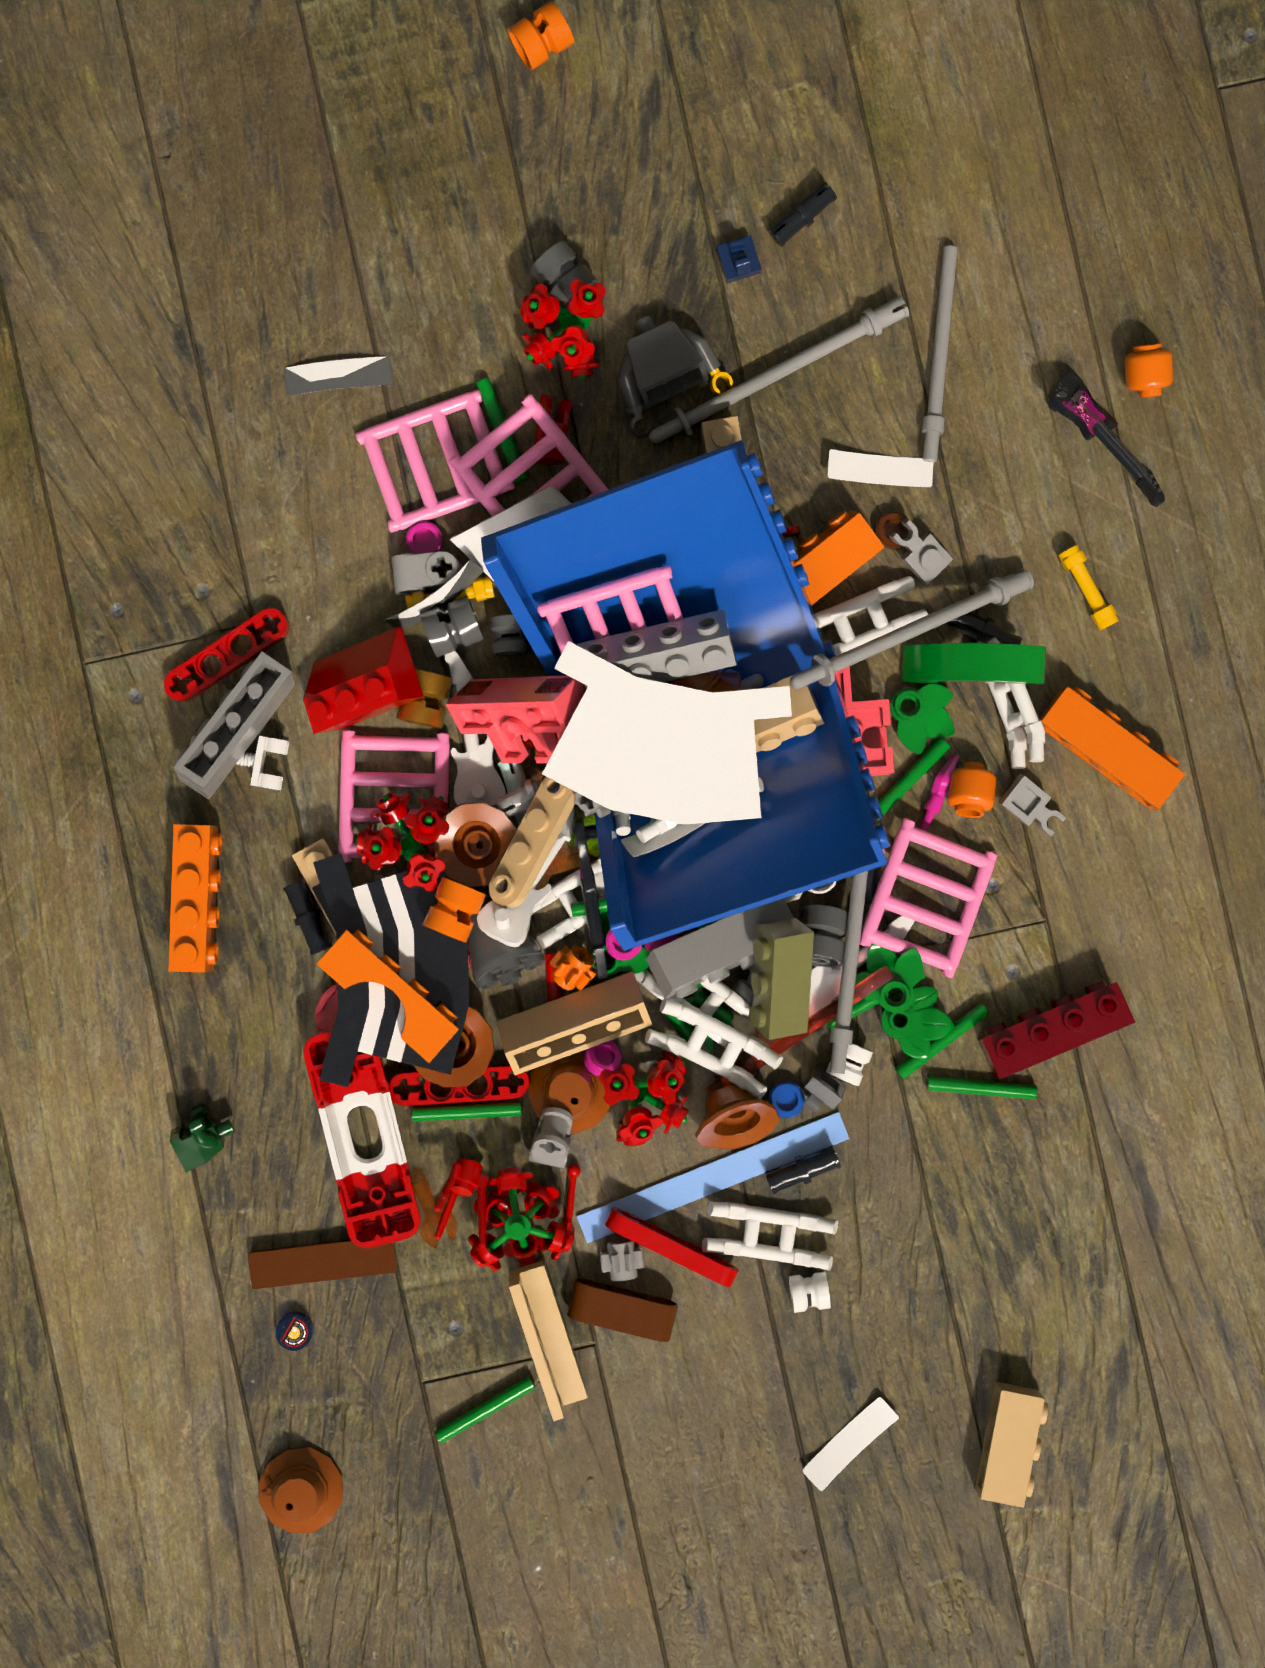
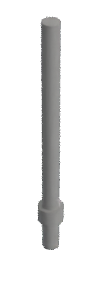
(933, 423)
(841, 1035)

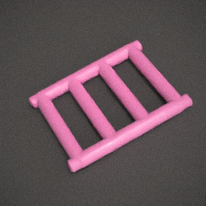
(403, 426)
(554, 438)
(624, 588)
(350, 778)
(972, 895)

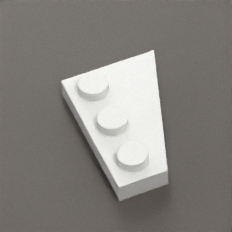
(535, 505)

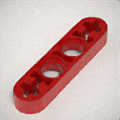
(229, 659)
(457, 1094)
(671, 1246)

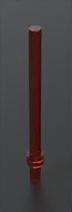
(814, 1022)

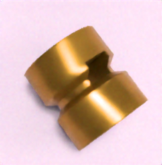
(429, 709)

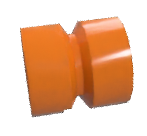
(541, 35)
(454, 909)

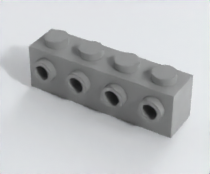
(670, 648)
(234, 725)
(711, 950)

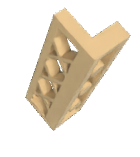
(547, 1337)

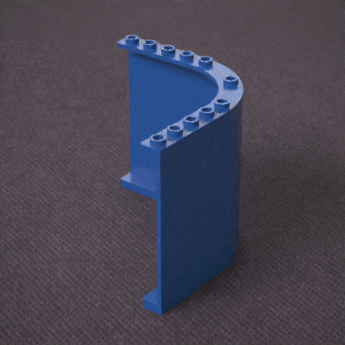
(728, 554)

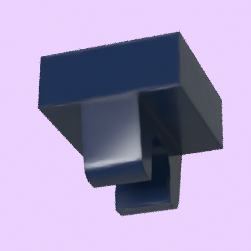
(738, 259)

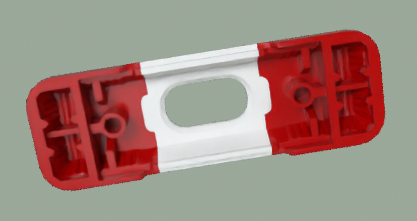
(375, 1191)

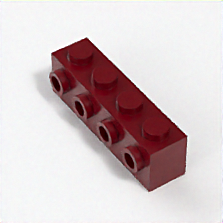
(1056, 1030)

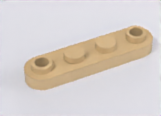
(531, 844)

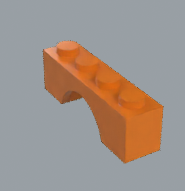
(425, 1026)

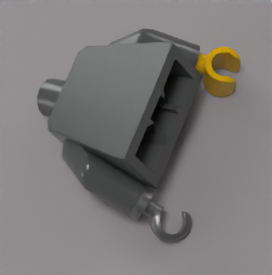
(664, 364)

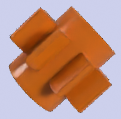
(573, 968)

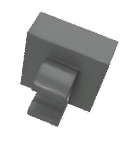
(823, 1089)

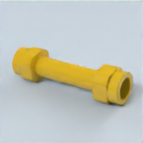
(1073, 560)
(479, 589)

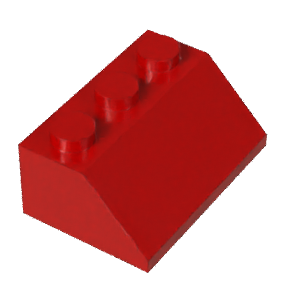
(361, 682)

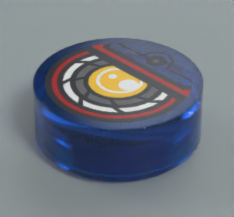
(294, 1331)

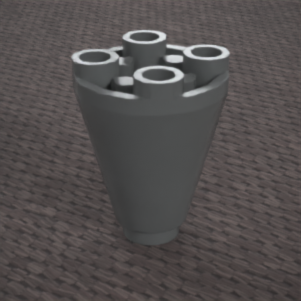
(495, 961)

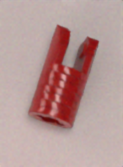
(554, 457)

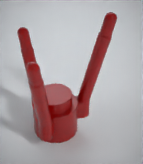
(462, 1181)

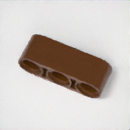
(622, 1310)

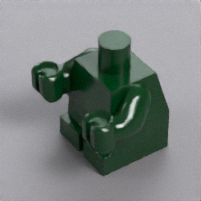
(200, 1140)

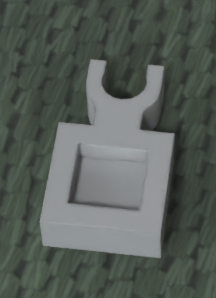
(923, 554)
(1028, 803)

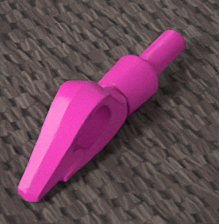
(939, 791)

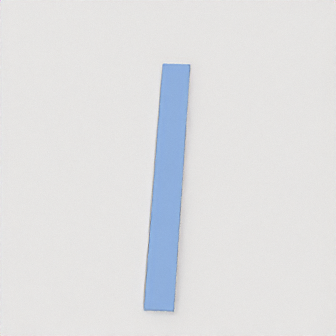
(719, 1174)

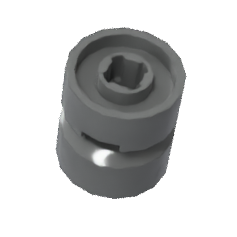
(558, 269)
(451, 626)
(828, 927)

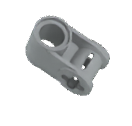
(420, 571)
(552, 1137)

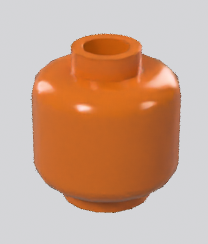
(1148, 369)
(971, 790)

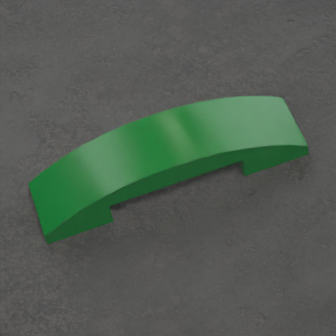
(974, 663)

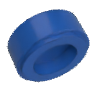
(786, 1098)

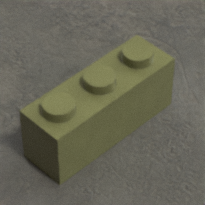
(781, 978)

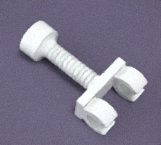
(257, 761)

